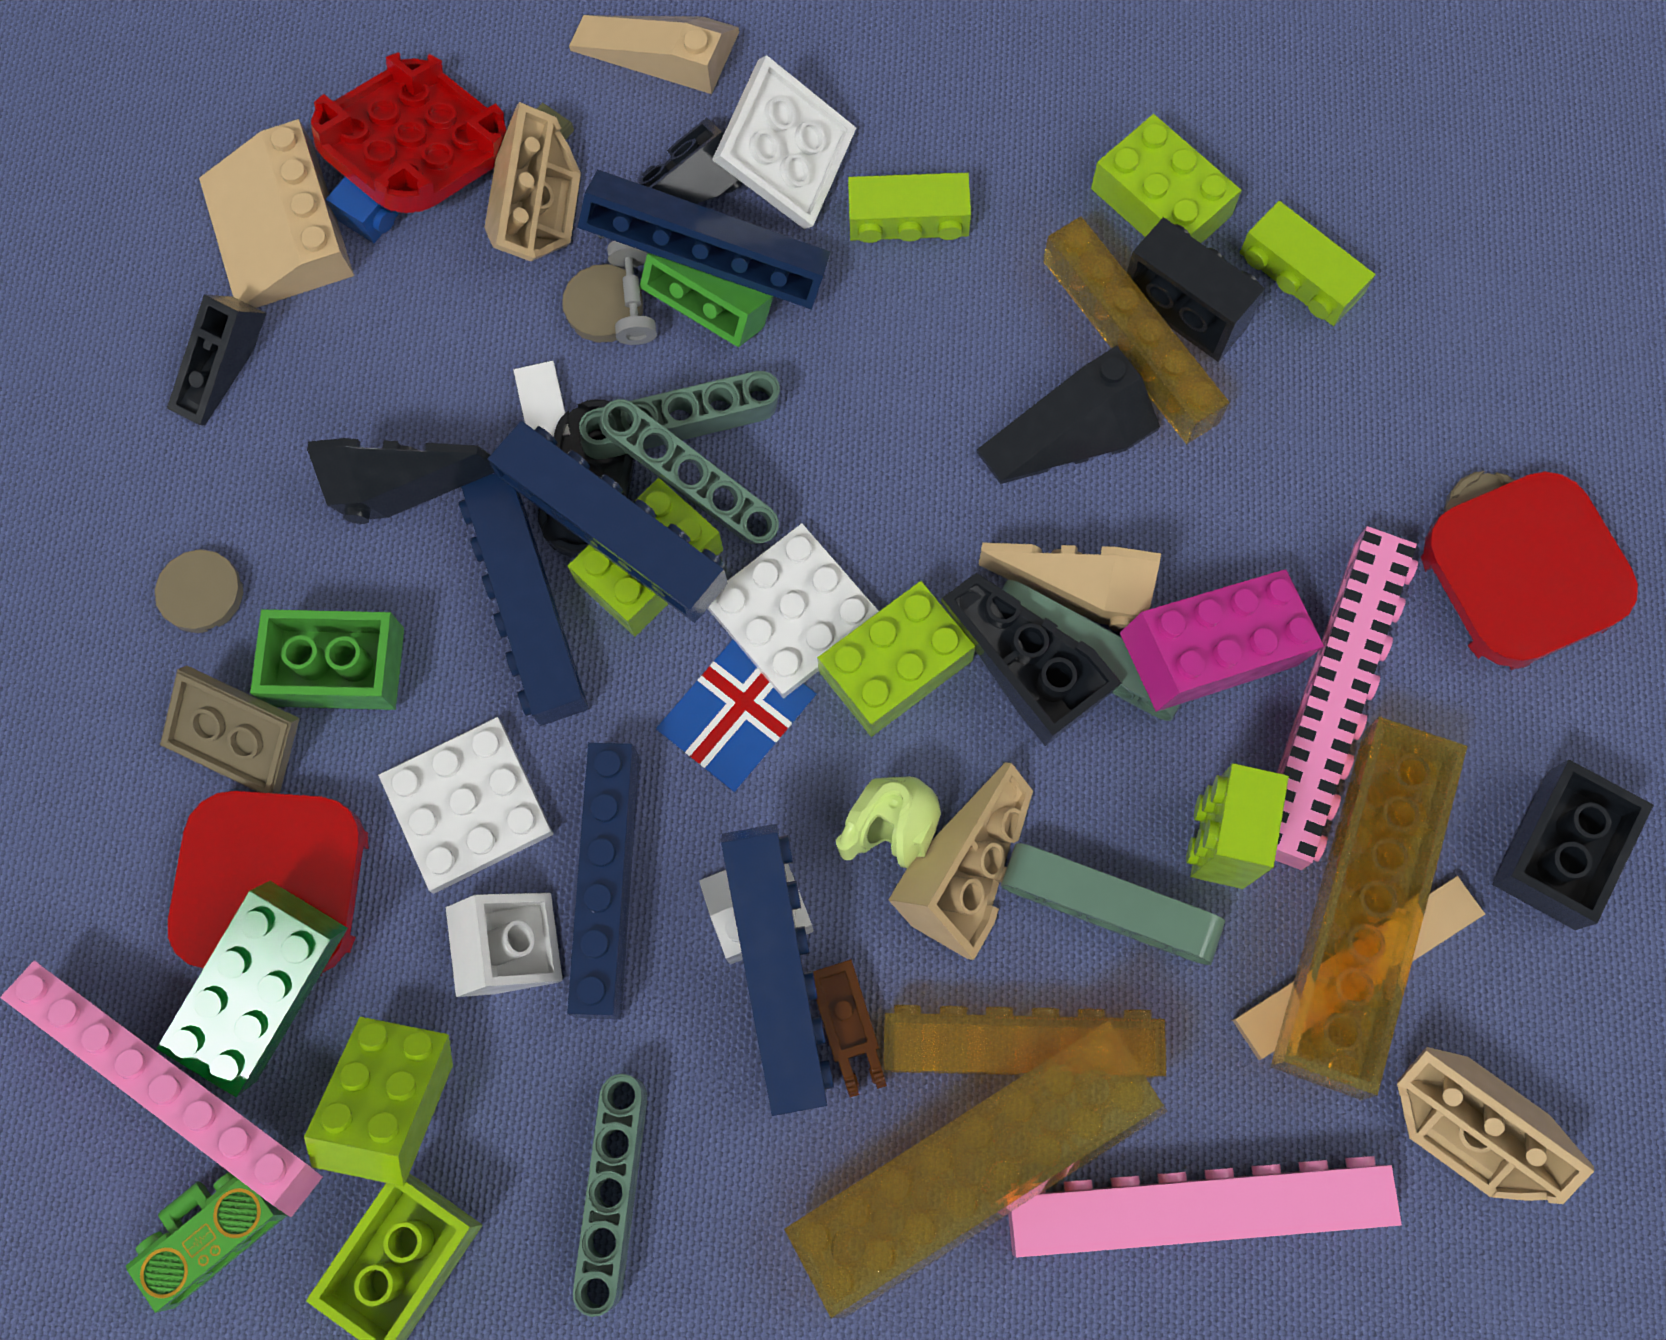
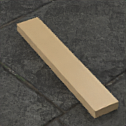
(1446, 913)

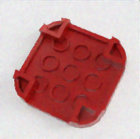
(408, 135)
(1530, 569)
(255, 838)

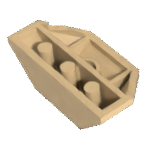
(532, 187)
(1488, 1130)

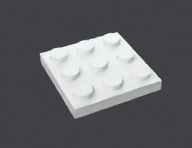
(784, 143)
(790, 609)
(465, 805)

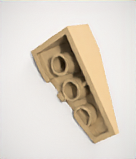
(957, 881)

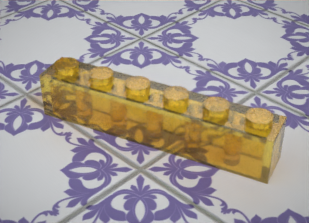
(1132, 323)
(1006, 1042)

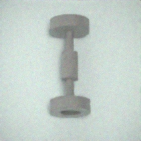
(635, 328)

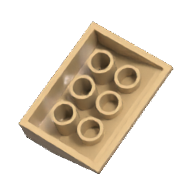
(275, 218)

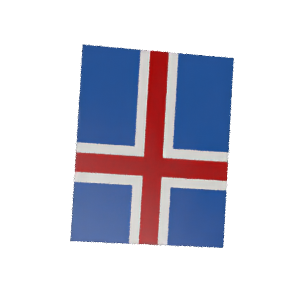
(732, 717)

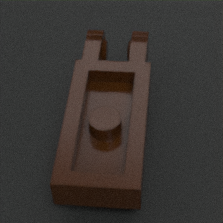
(847, 1022)

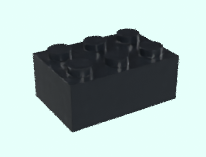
(1194, 288)
(1573, 845)

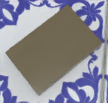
(229, 731)

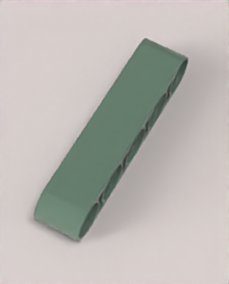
(694, 401)
(667, 469)
(1105, 643)
(1113, 903)
(598, 1214)

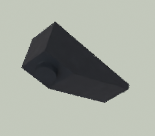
(215, 355)

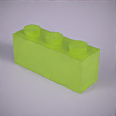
(909, 207)
(1306, 263)

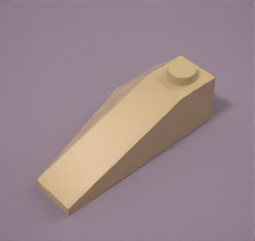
(666, 47)
(1100, 587)

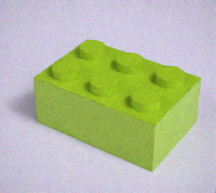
(1163, 176)
(619, 592)
(896, 658)
(1237, 826)
(379, 1101)
(394, 1262)

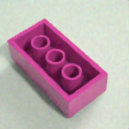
(1220, 639)

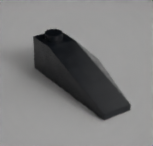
(690, 170)
(1086, 416)
(393, 478)
(1035, 664)

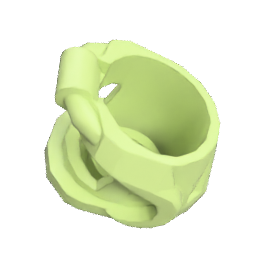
(892, 811)

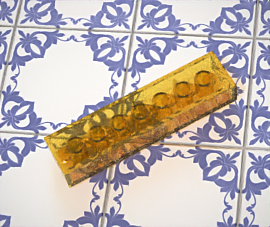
(1369, 910)
(974, 1171)

